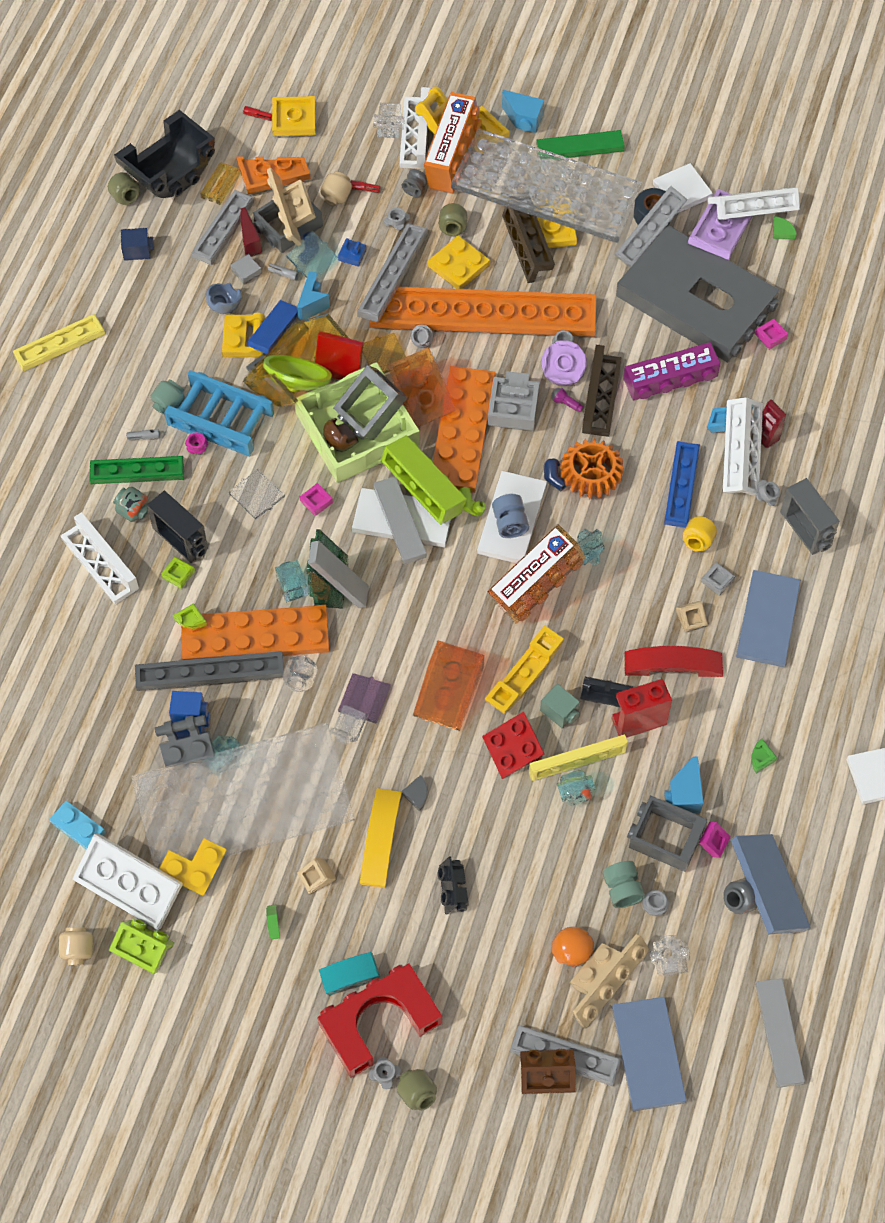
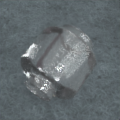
(300, 673)

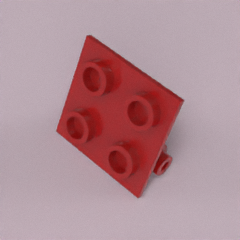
(513, 745)

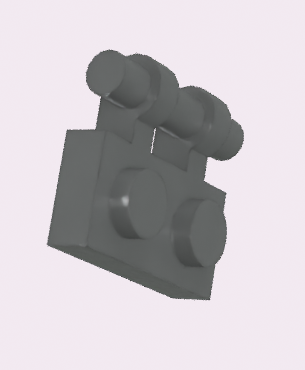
(188, 747)

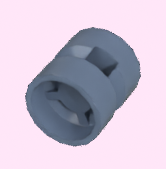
(510, 516)

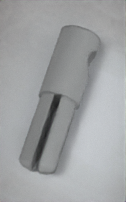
(284, 271)
(144, 434)

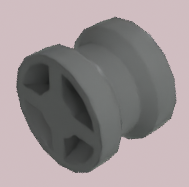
(414, 183)

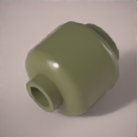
(123, 188)
(453, 219)
(417, 1089)

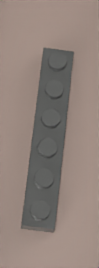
(209, 671)

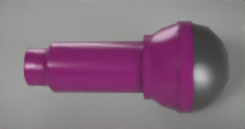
(560, 396)

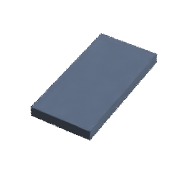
(768, 618)
(771, 884)
(648, 1054)

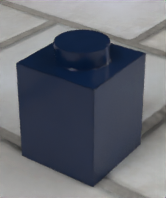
(136, 244)

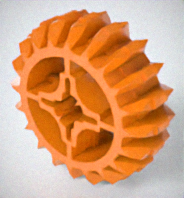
(593, 476)

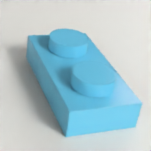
(75, 824)

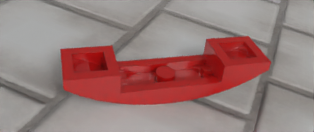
(673, 659)

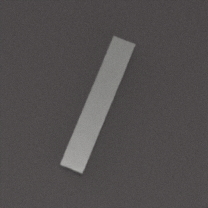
(392, 272)

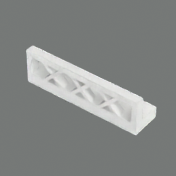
(421, 136)
(756, 203)
(739, 446)
(104, 551)

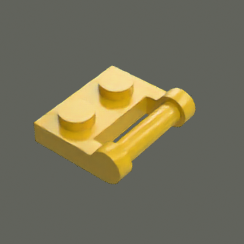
(423, 108)
(236, 335)

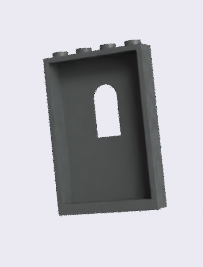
(671, 268)

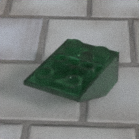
(320, 589)

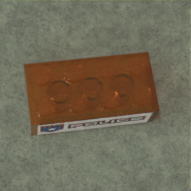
(537, 574)

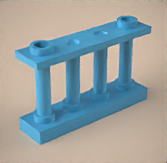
(219, 433)

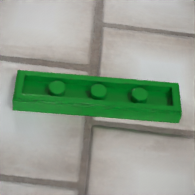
(584, 144)
(136, 470)

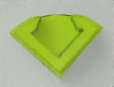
(190, 617)

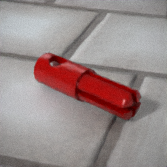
(257, 113)
(363, 186)

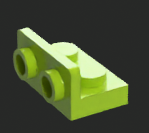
(141, 944)

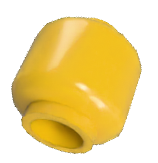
(699, 533)

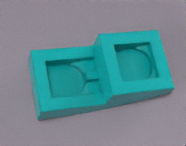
(349, 972)

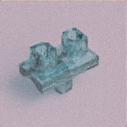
(591, 546)

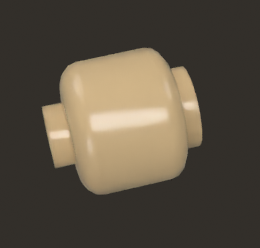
(336, 188)
(75, 945)

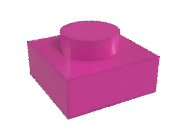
(771, 334)
(316, 499)
(714, 839)

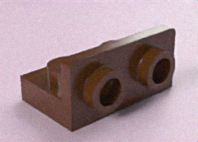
(548, 1071)

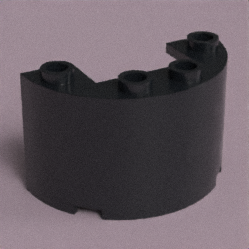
(173, 160)

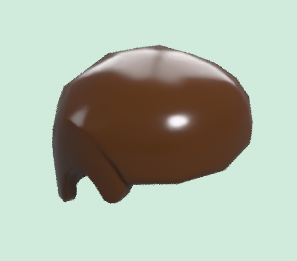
(339, 436)

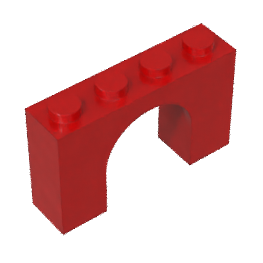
(398, 988)

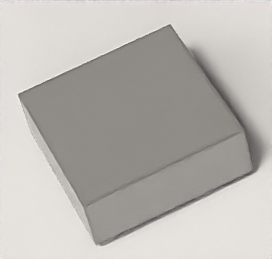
(246, 268)
(717, 578)

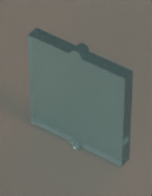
(312, 255)

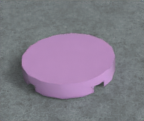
(563, 363)

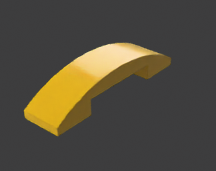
(526, 671)
(380, 838)

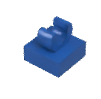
(352, 252)

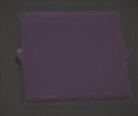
(366, 696)

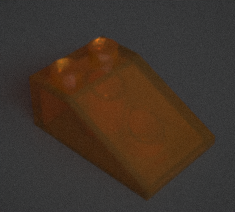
(423, 385)
(449, 685)

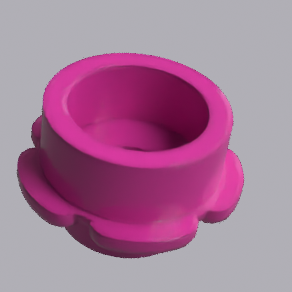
(196, 438)

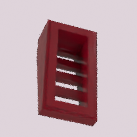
(251, 239)
(772, 424)

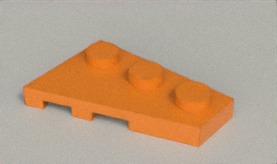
(255, 171)

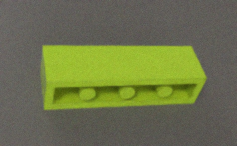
(423, 479)

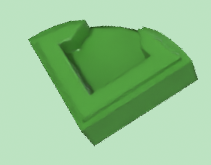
(783, 229)
(762, 756)
(272, 921)

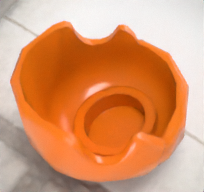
(572, 946)

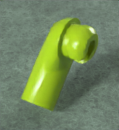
(474, 508)

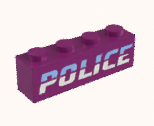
(671, 371)

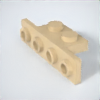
(293, 205)
(604, 975)

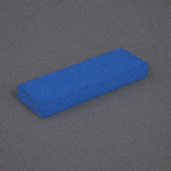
(273, 327)

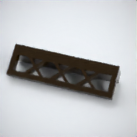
(528, 243)
(594, 389)

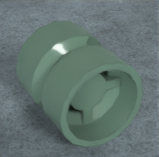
(622, 880)

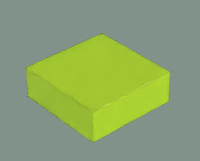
(178, 572)

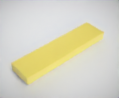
(59, 342)
(578, 757)

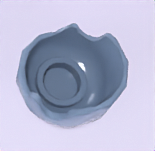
(223, 298)

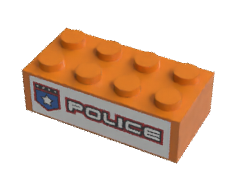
(451, 141)

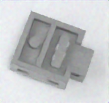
(513, 401)

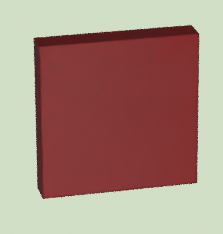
(338, 354)

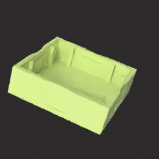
(317, 408)

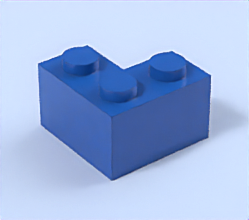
(188, 704)

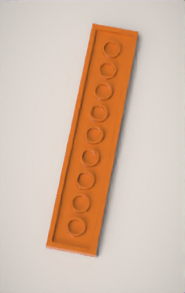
(490, 311)

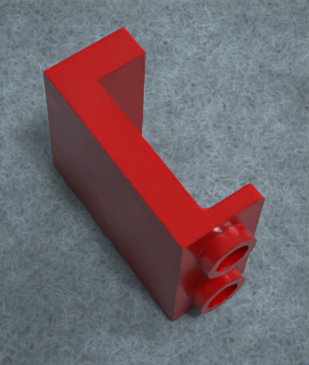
(642, 708)

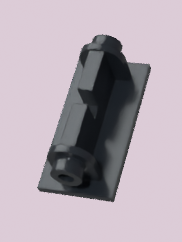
(602, 691)
(450, 874)

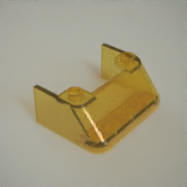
(297, 342)

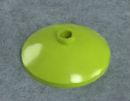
(297, 372)

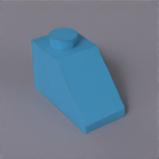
(523, 110)
(686, 788)

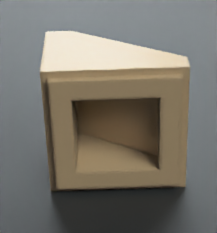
(692, 615)
(316, 875)

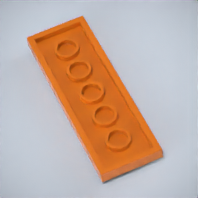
(464, 430)
(258, 631)

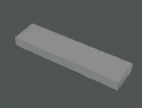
(651, 226)
(222, 227)
(399, 520)
(338, 574)
(779, 1033)
(588, 1062)

